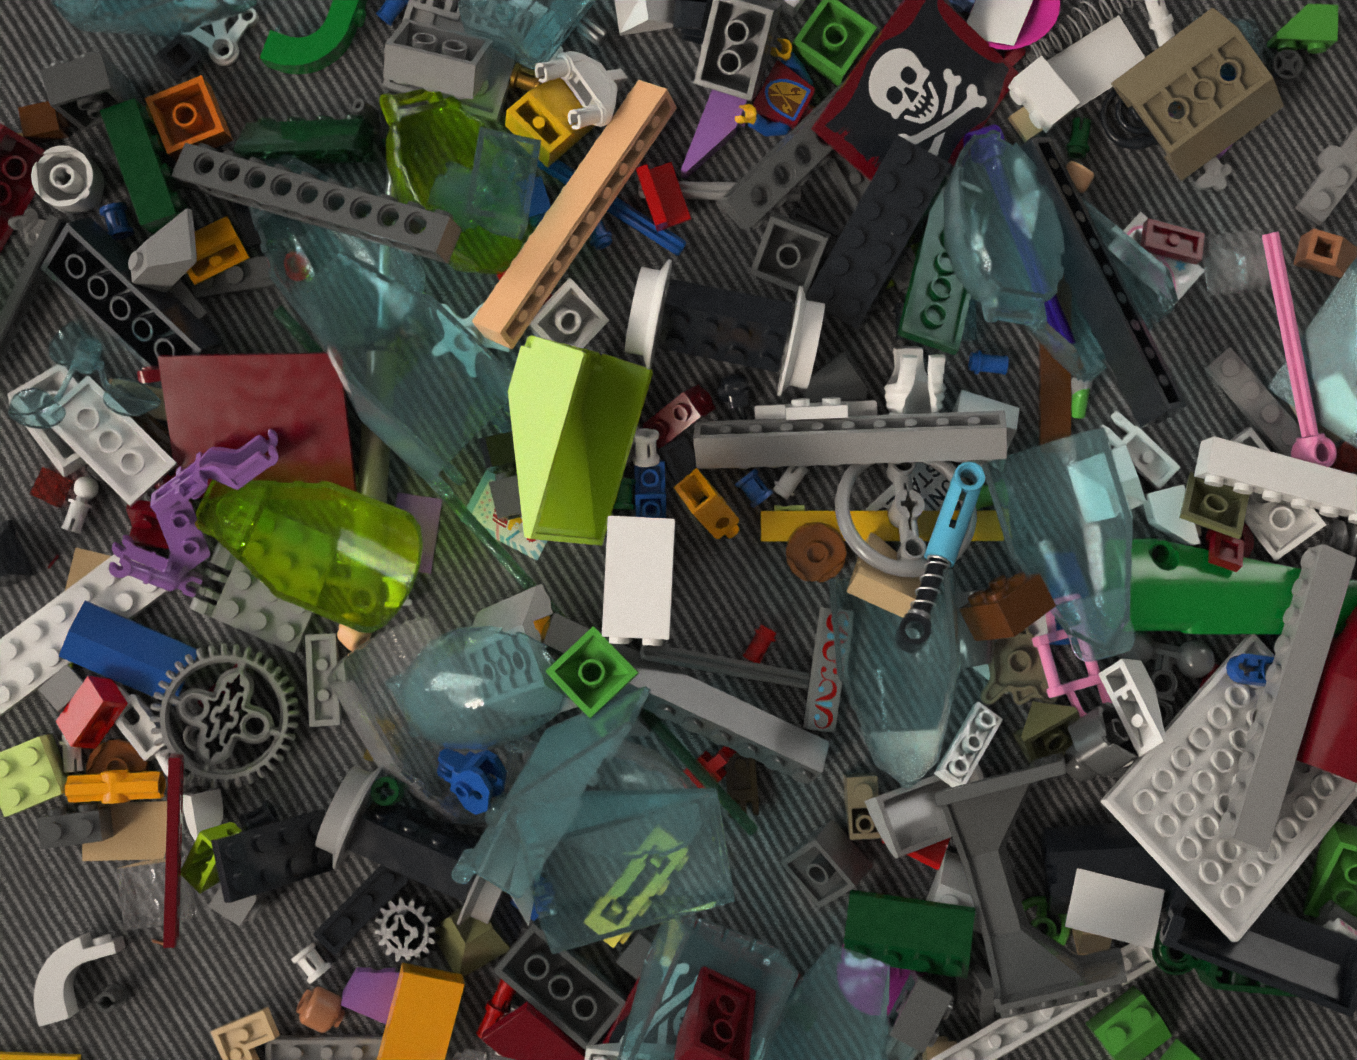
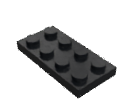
(270, 856)

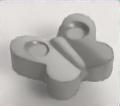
(1214, 175)
(29, 224)

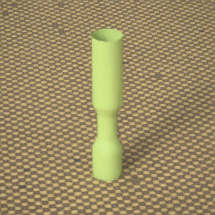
(790, 508)

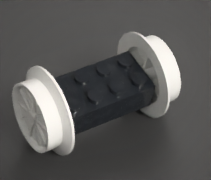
(724, 326)

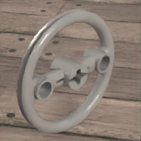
(900, 516)

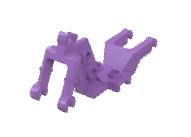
(178, 515)

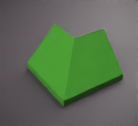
(591, 672)

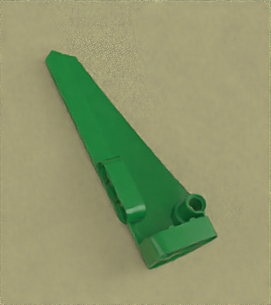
(1201, 598)

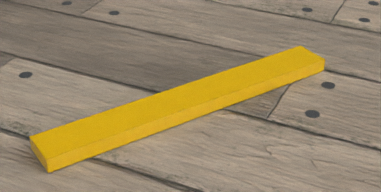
(779, 525)

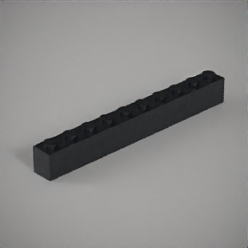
(1105, 297)

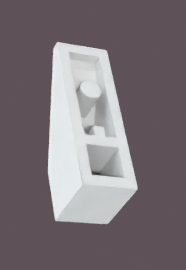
(1135, 703)

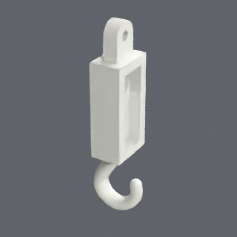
(140, 733)

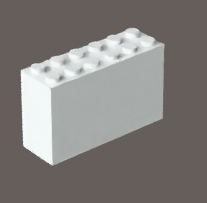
(638, 579)

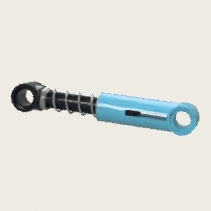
(941, 553)

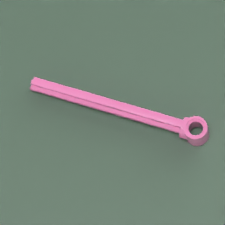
(1310, 445)

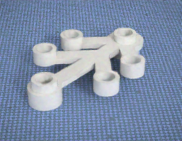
(224, 39)

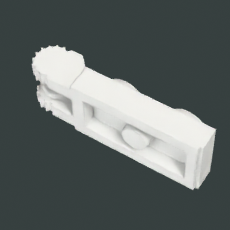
(1144, 452)

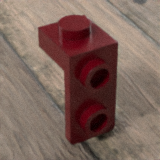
(680, 414)

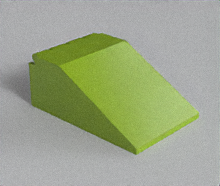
(572, 436)

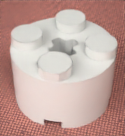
(68, 165)

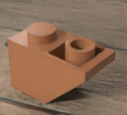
(1325, 253)

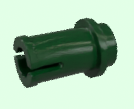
(1078, 141)

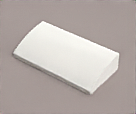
(1276, 523)

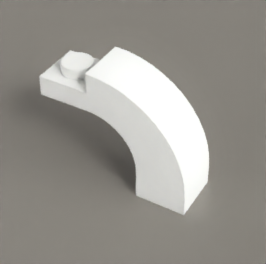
(55, 982)

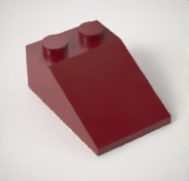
(717, 1020)

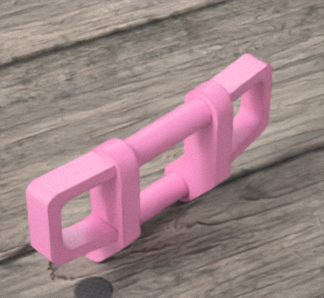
(1068, 688)

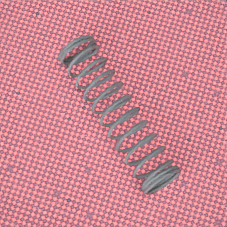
(1030, 54)

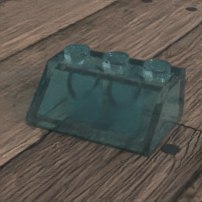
(502, 182)

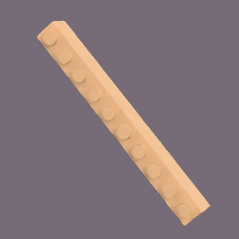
(574, 214)

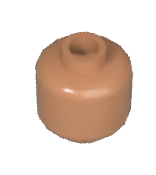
(320, 1009)

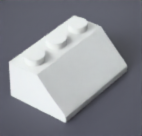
(57, 450)

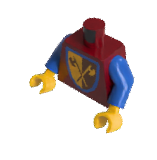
(783, 97)

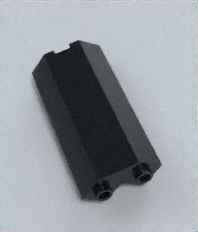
(1098, 849)
(1273, 951)

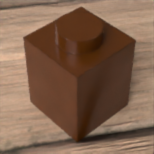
(43, 123)

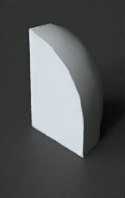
(202, 810)

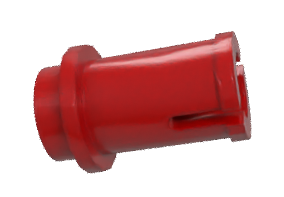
(759, 644)

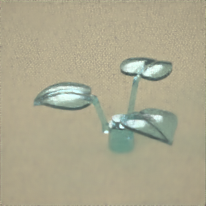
(82, 353)

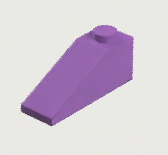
(714, 129)

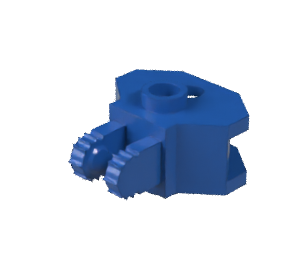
(472, 777)

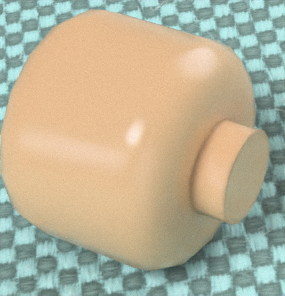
(1080, 175)
(350, 638)

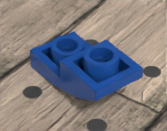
(650, 491)

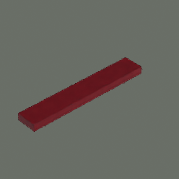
(173, 850)

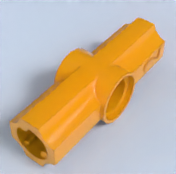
(115, 786)

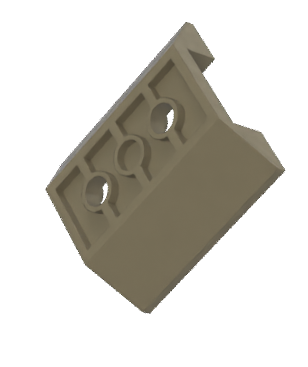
(1189, 73)

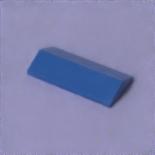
(123, 649)

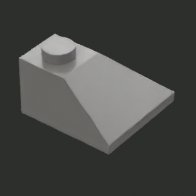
(165, 254)

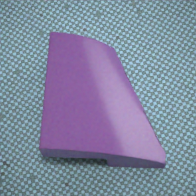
(371, 992)

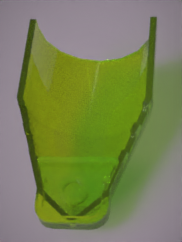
(319, 546)

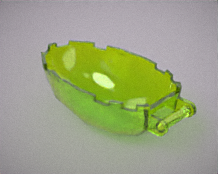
(417, 151)

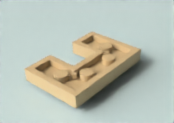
(240, 1037)

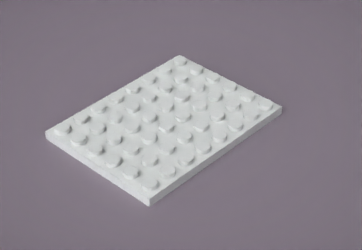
(1182, 790)

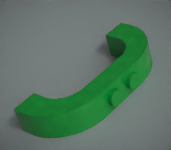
(319, 49)

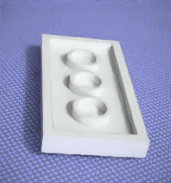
(111, 443)

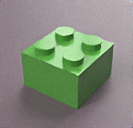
(833, 40)

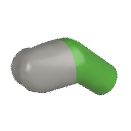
(1080, 395)

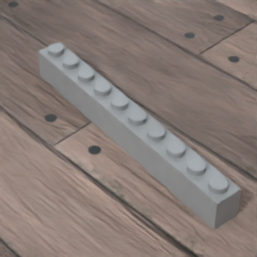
(851, 440)
(1287, 698)

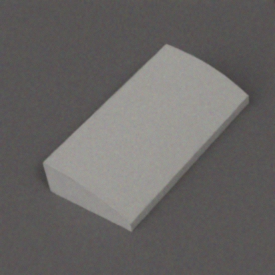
(910, 816)

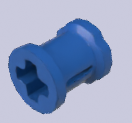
(117, 211)
(754, 488)

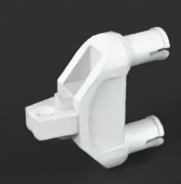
(589, 82)

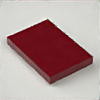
(531, 1036)

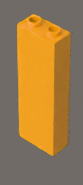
(421, 1014)

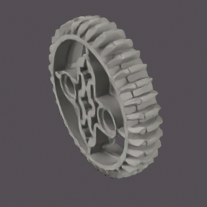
(203, 750)

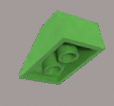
(1335, 871)

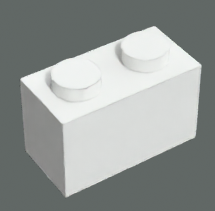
(1043, 94)

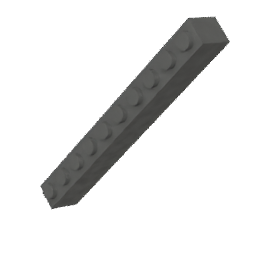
(708, 710)

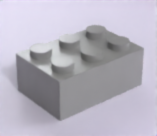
(437, 59)

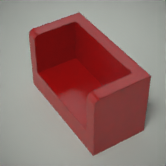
(91, 712)

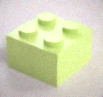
(30, 775)

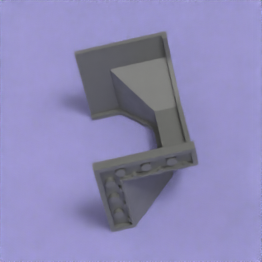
(1024, 963)

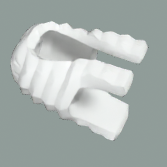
(910, 387)

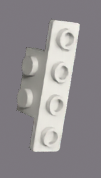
(829, 408)

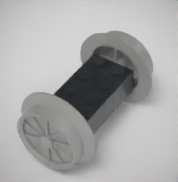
(403, 842)

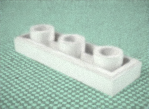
(968, 745)

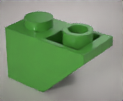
(1310, 29)

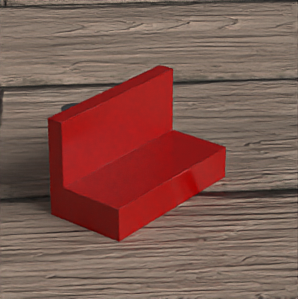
(663, 195)

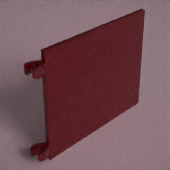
(240, 396)

